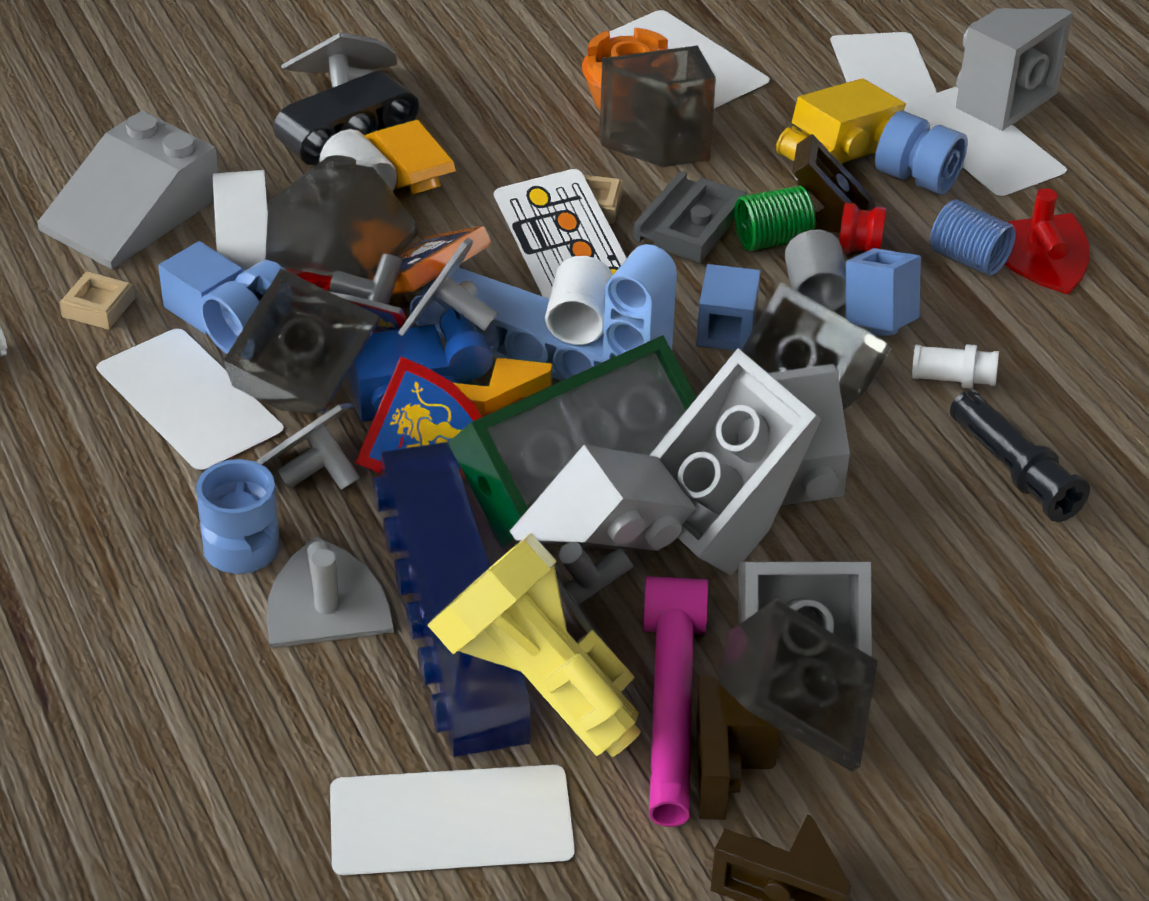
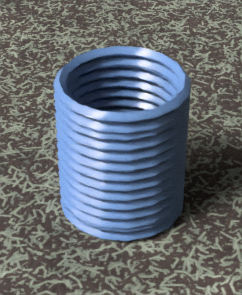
(972, 237)

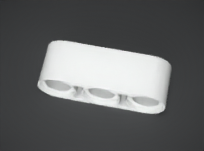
(241, 216)

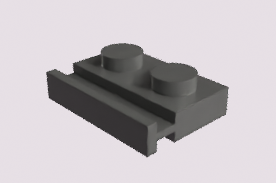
(688, 217)

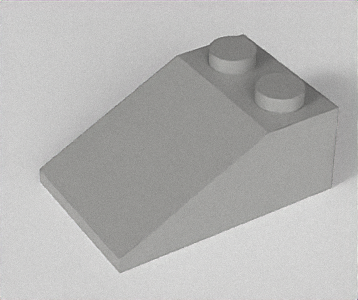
(132, 190)
(736, 459)

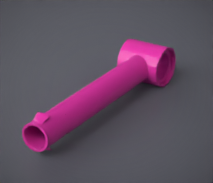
(675, 612)

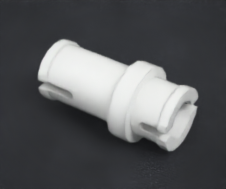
(956, 365)

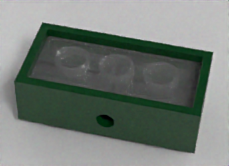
(525, 445)

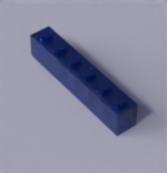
(440, 556)

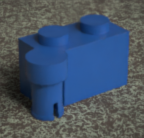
(464, 358)

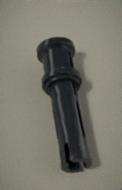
(1031, 466)

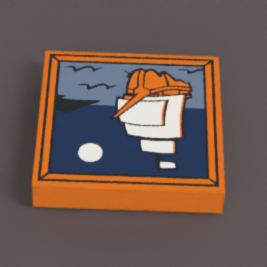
(429, 256)

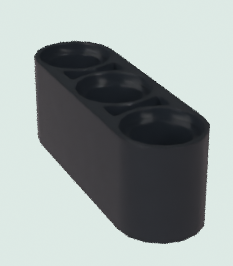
(360, 104)

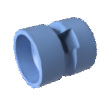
(914, 150)
(232, 304)
(238, 516)

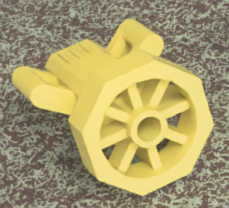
(519, 622)

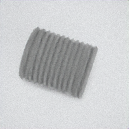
(817, 268)

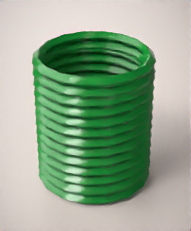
(773, 217)

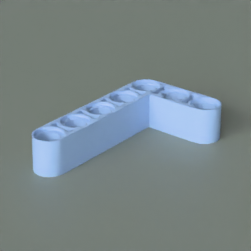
(636, 311)

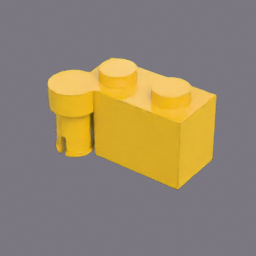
(843, 118)

